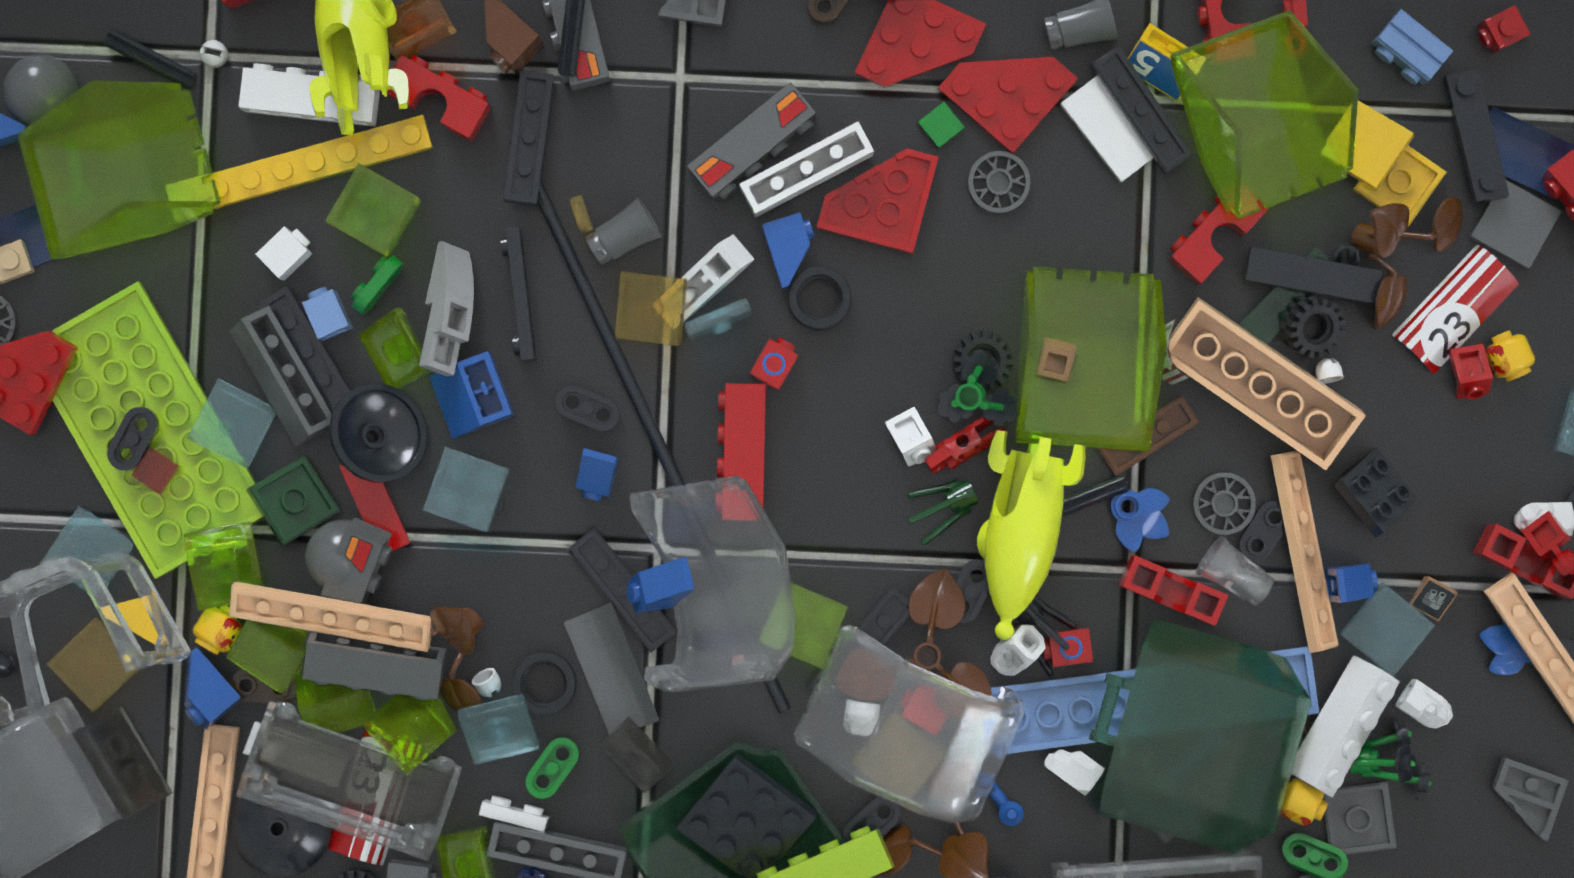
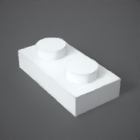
(528, 817)

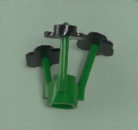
(961, 400)
(1369, 761)

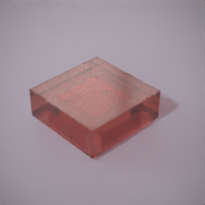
(155, 470)

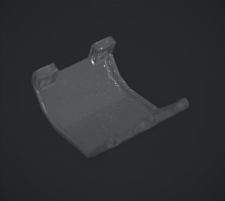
(742, 607)
(907, 730)
(46, 789)

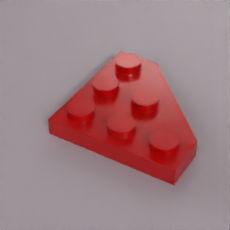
(916, 40)
(1008, 95)
(882, 203)
(31, 376)

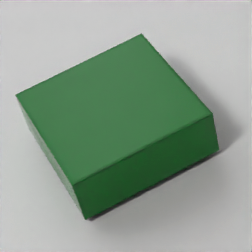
(941, 125)

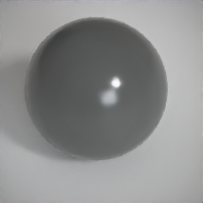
(37, 86)
(321, 556)

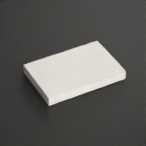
(1106, 129)

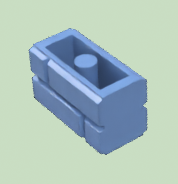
(1411, 48)

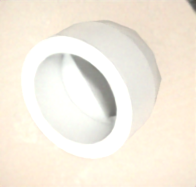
(213, 60)
(1328, 370)
(487, 682)

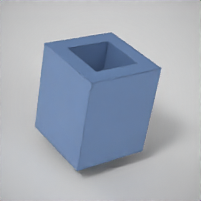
(326, 313)

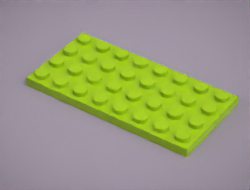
(133, 362)

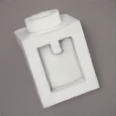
(911, 436)

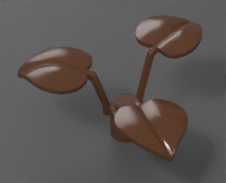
(1382, 240)
(942, 604)
(459, 629)
(961, 855)

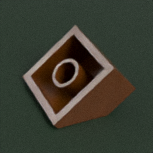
(509, 38)

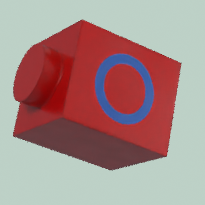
(774, 363)
(1078, 652)

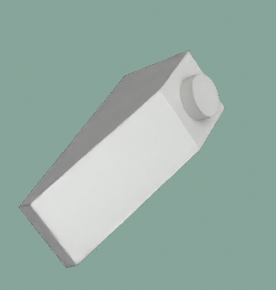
(714, 273)

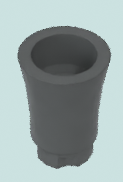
(1081, 25)
(623, 232)

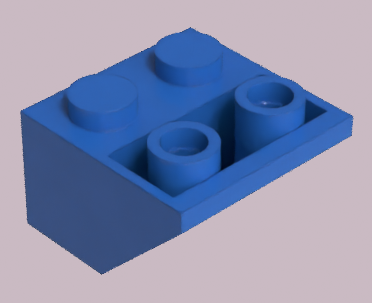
(472, 395)

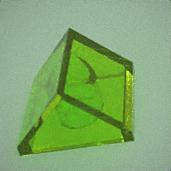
(394, 349)
(269, 653)
(333, 705)
(410, 729)
(465, 854)

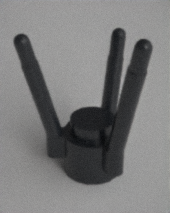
(1033, 615)

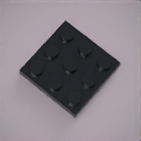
(746, 818)

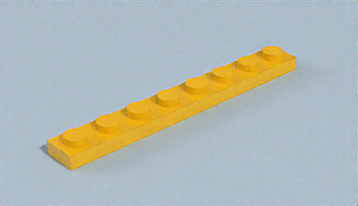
(321, 160)

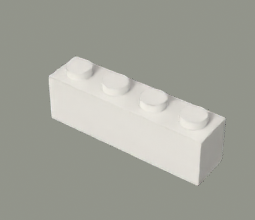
(289, 95)
(806, 169)
(1343, 725)

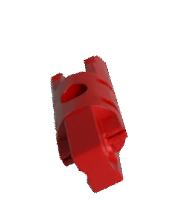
(952, 455)

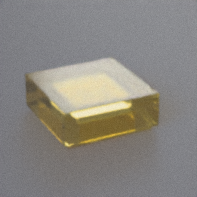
(581, 214)

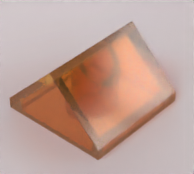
(418, 27)

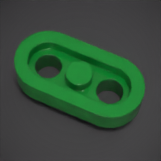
(385, 273)
(552, 767)
(1316, 856)

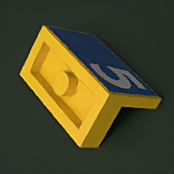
(1153, 60)

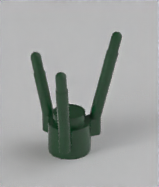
(960, 498)

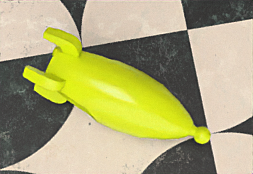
(349, 39)
(1023, 523)

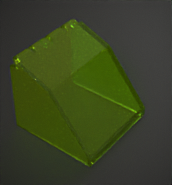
(1267, 112)
(117, 166)
(1115, 364)

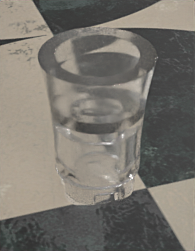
(1234, 572)

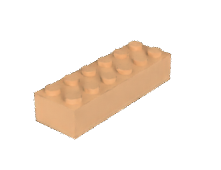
(1263, 384)

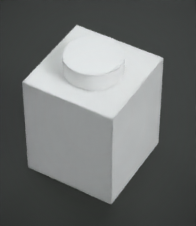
(285, 252)

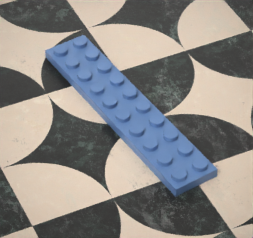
(1067, 708)

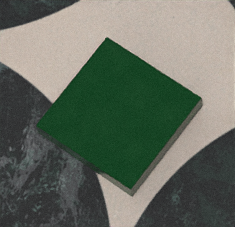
(293, 500)

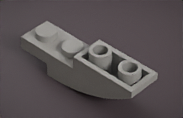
(451, 311)

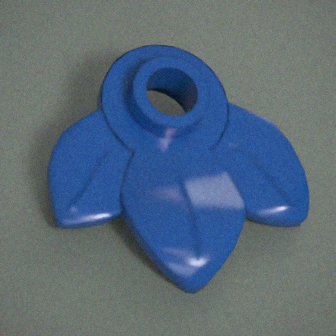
(1143, 520)
(1509, 654)

